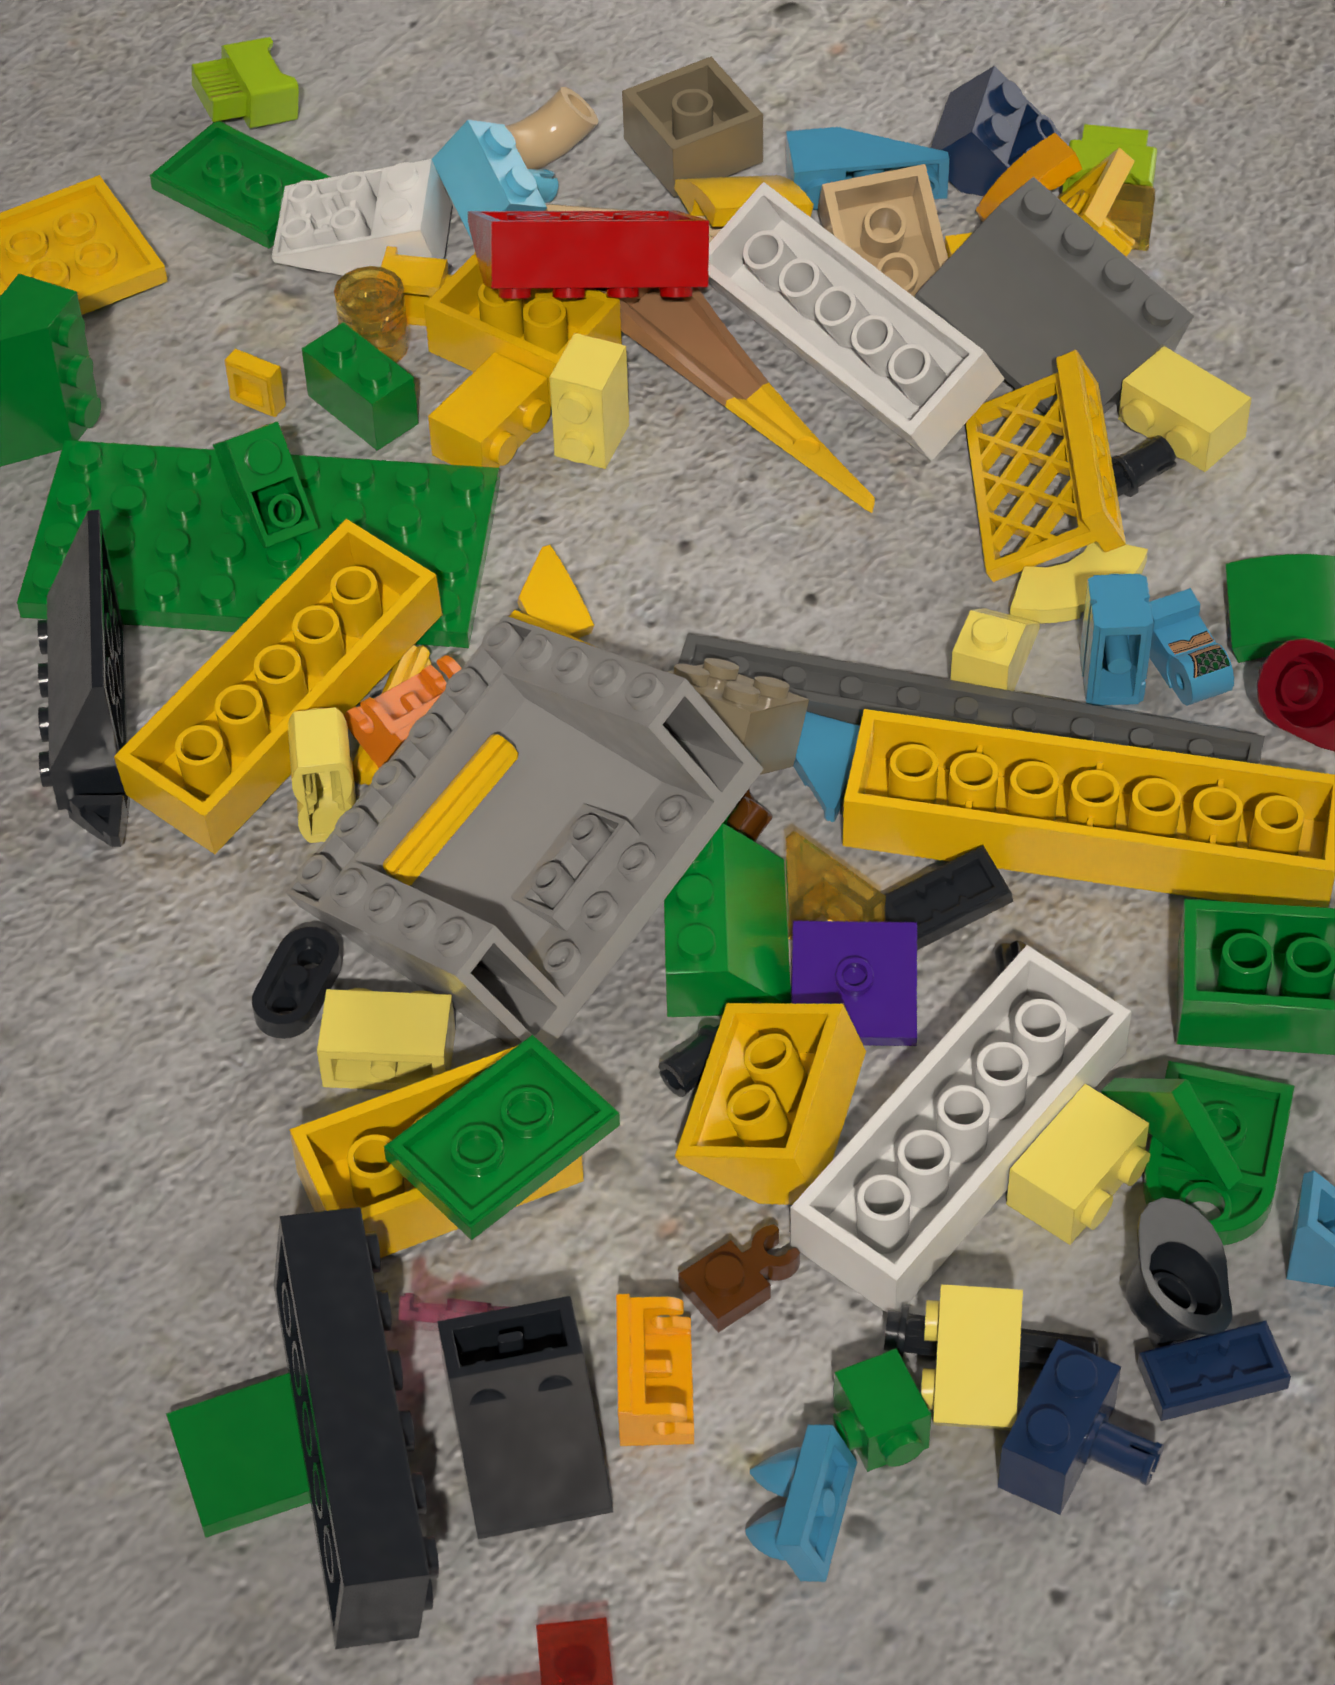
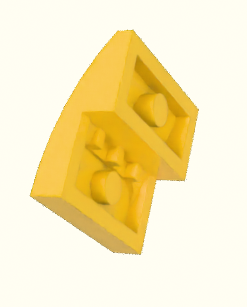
(723, 196)

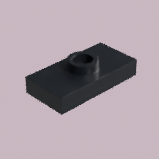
(949, 896)

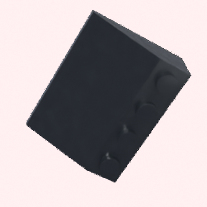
(83, 672)

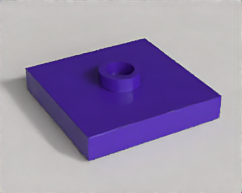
(866, 969)

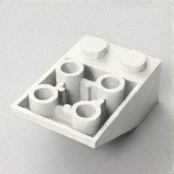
(355, 216)

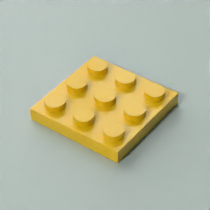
(79, 243)

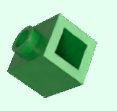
(881, 1411)

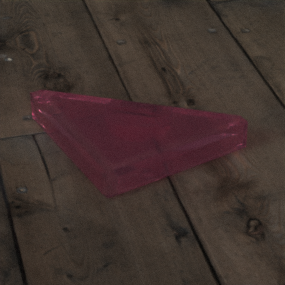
(424, 1316)

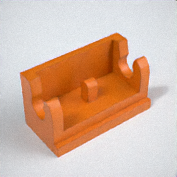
(386, 720)

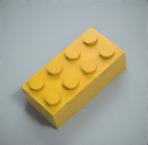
(346, 1165)

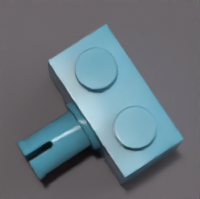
(489, 174)

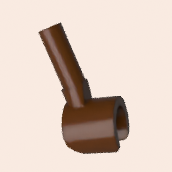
(749, 817)

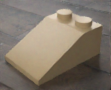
(888, 223)

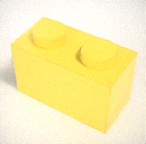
(589, 400)
(1186, 407)
(384, 1038)
(1079, 1165)
(975, 1356)

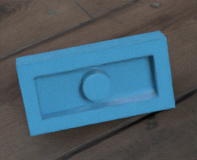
(817, 1489)

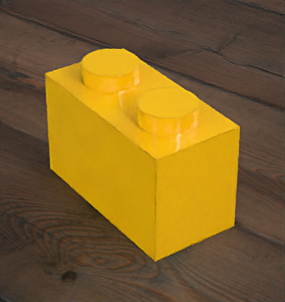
(490, 414)

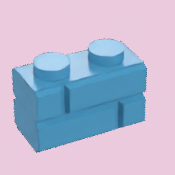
(1116, 639)

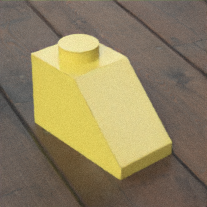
(993, 649)

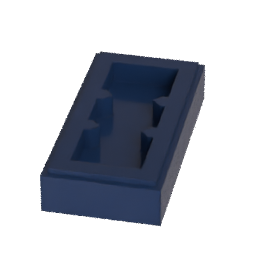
(1213, 1370)

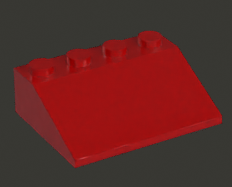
(591, 251)

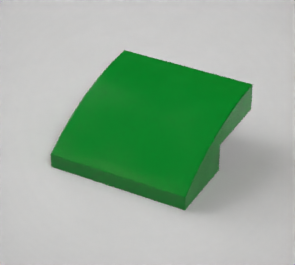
(1280, 602)

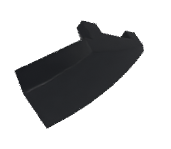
(101, 816)

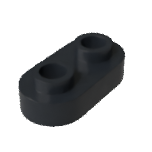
(292, 986)

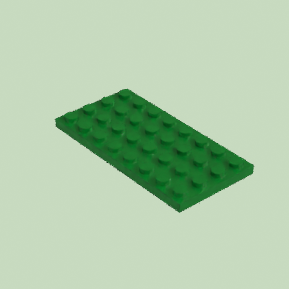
(196, 564)

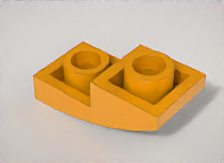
(1047, 161)

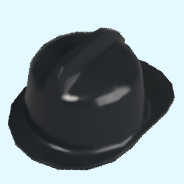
(1179, 1274)

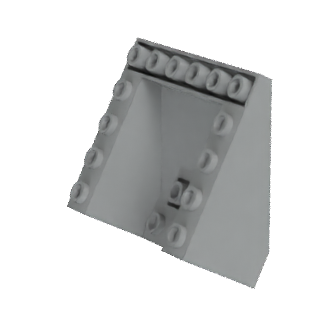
(563, 856)

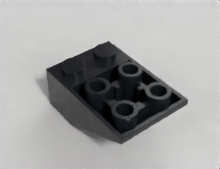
(524, 1417)

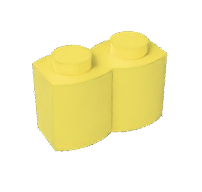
(320, 770)

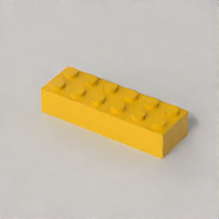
(309, 646)

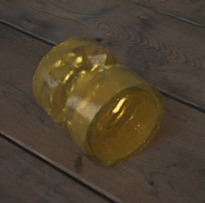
(375, 307)

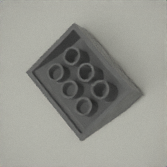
(1048, 285)

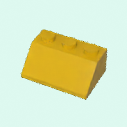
(773, 1098)

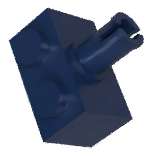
(1067, 1428)

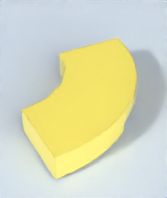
(1060, 590)

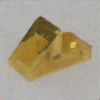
(824, 886)

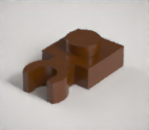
(734, 1283)

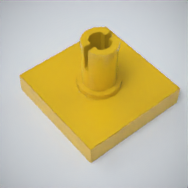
(1096, 192)

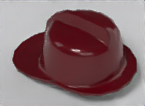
(1299, 690)

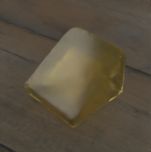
(1134, 213)

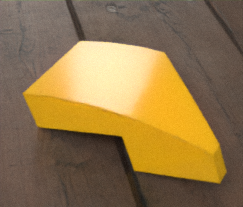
(553, 597)

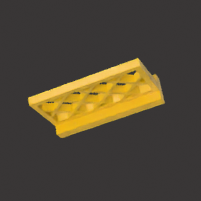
(1088, 465)

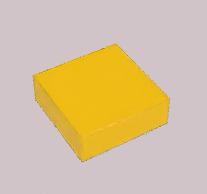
(255, 382)

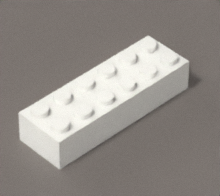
(850, 321)
(955, 1128)

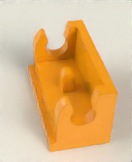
(654, 1371)

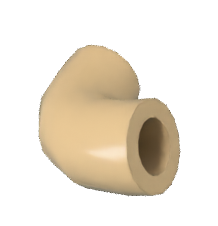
(553, 128)

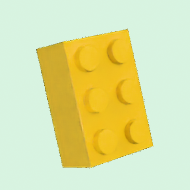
(471, 322)

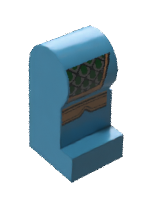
(1187, 651)

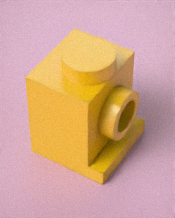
(420, 280)

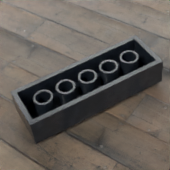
(351, 1429)

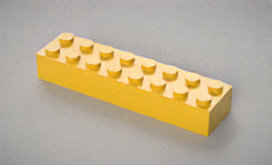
(1092, 811)

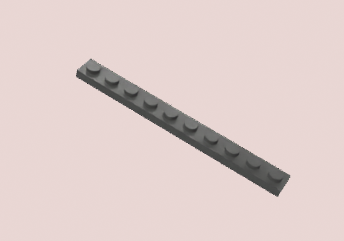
(847, 688)

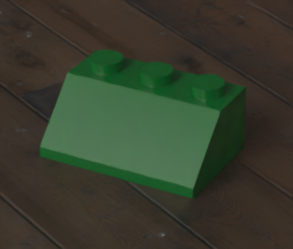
(44, 370)
(727, 929)

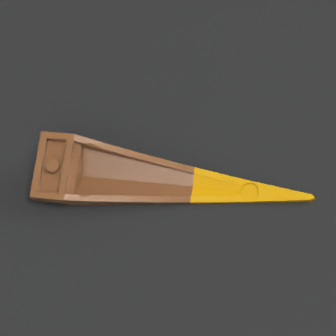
(702, 349)

